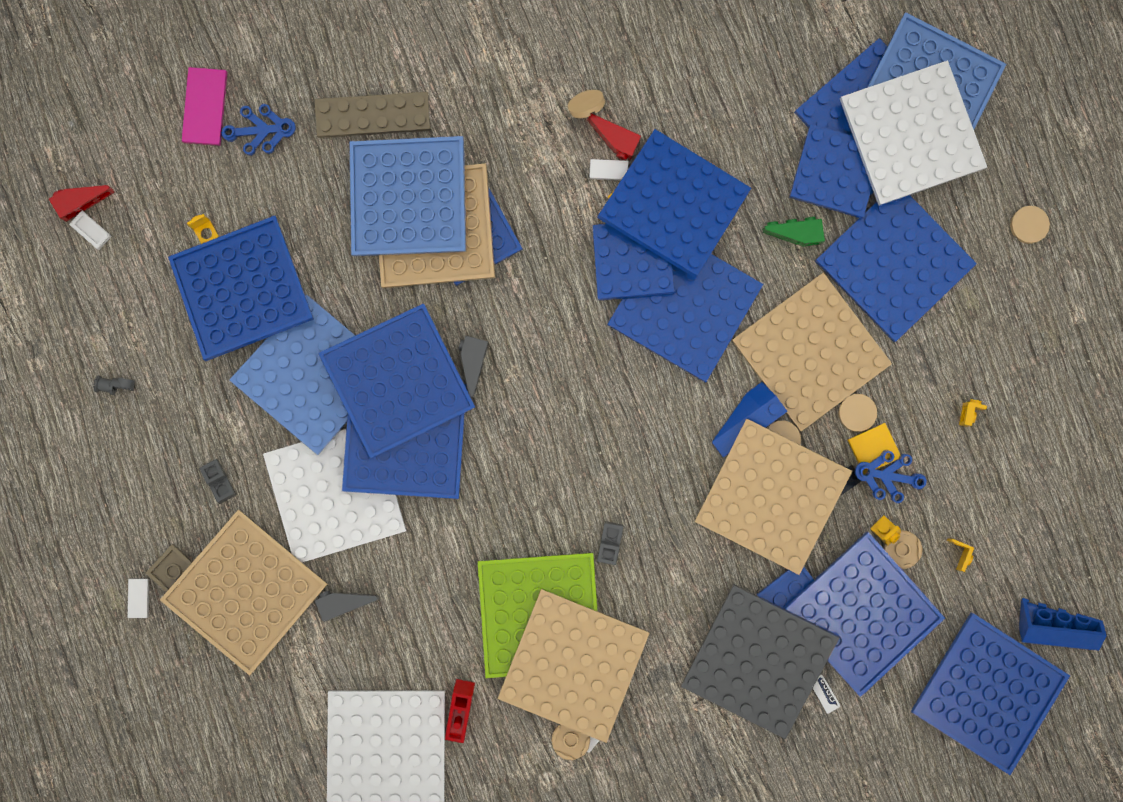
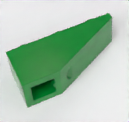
(800, 233)

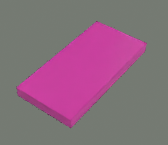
(204, 106)

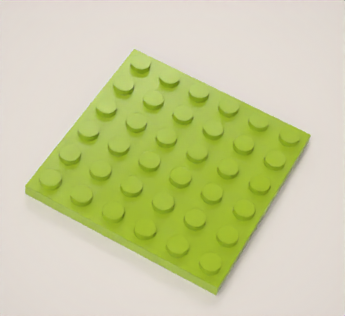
(510, 593)

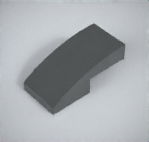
(218, 481)
(610, 543)

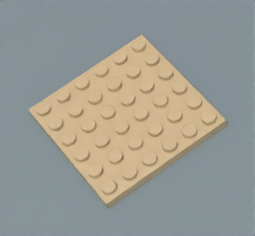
(453, 266)
(811, 351)
(773, 496)
(243, 592)
(573, 665)

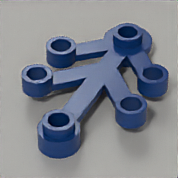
(261, 130)
(887, 475)

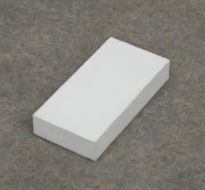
(608, 169)
(90, 230)
(138, 598)

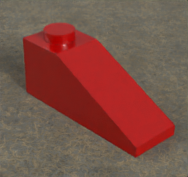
(619, 140)
(72, 201)
(459, 710)

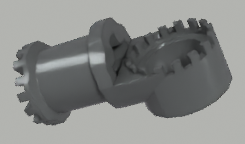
(111, 386)

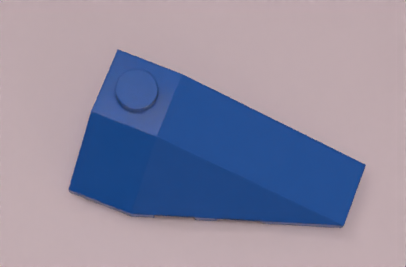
(758, 406)

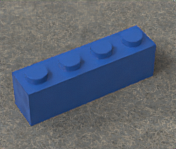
(1059, 627)

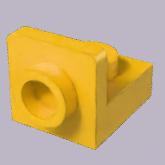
(968, 412)
(886, 531)

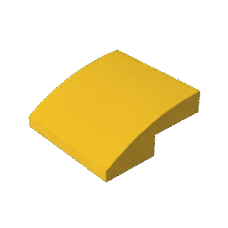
(872, 443)

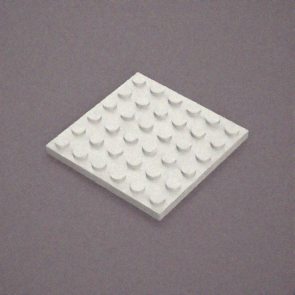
(913, 132)
(317, 512)
(386, 746)

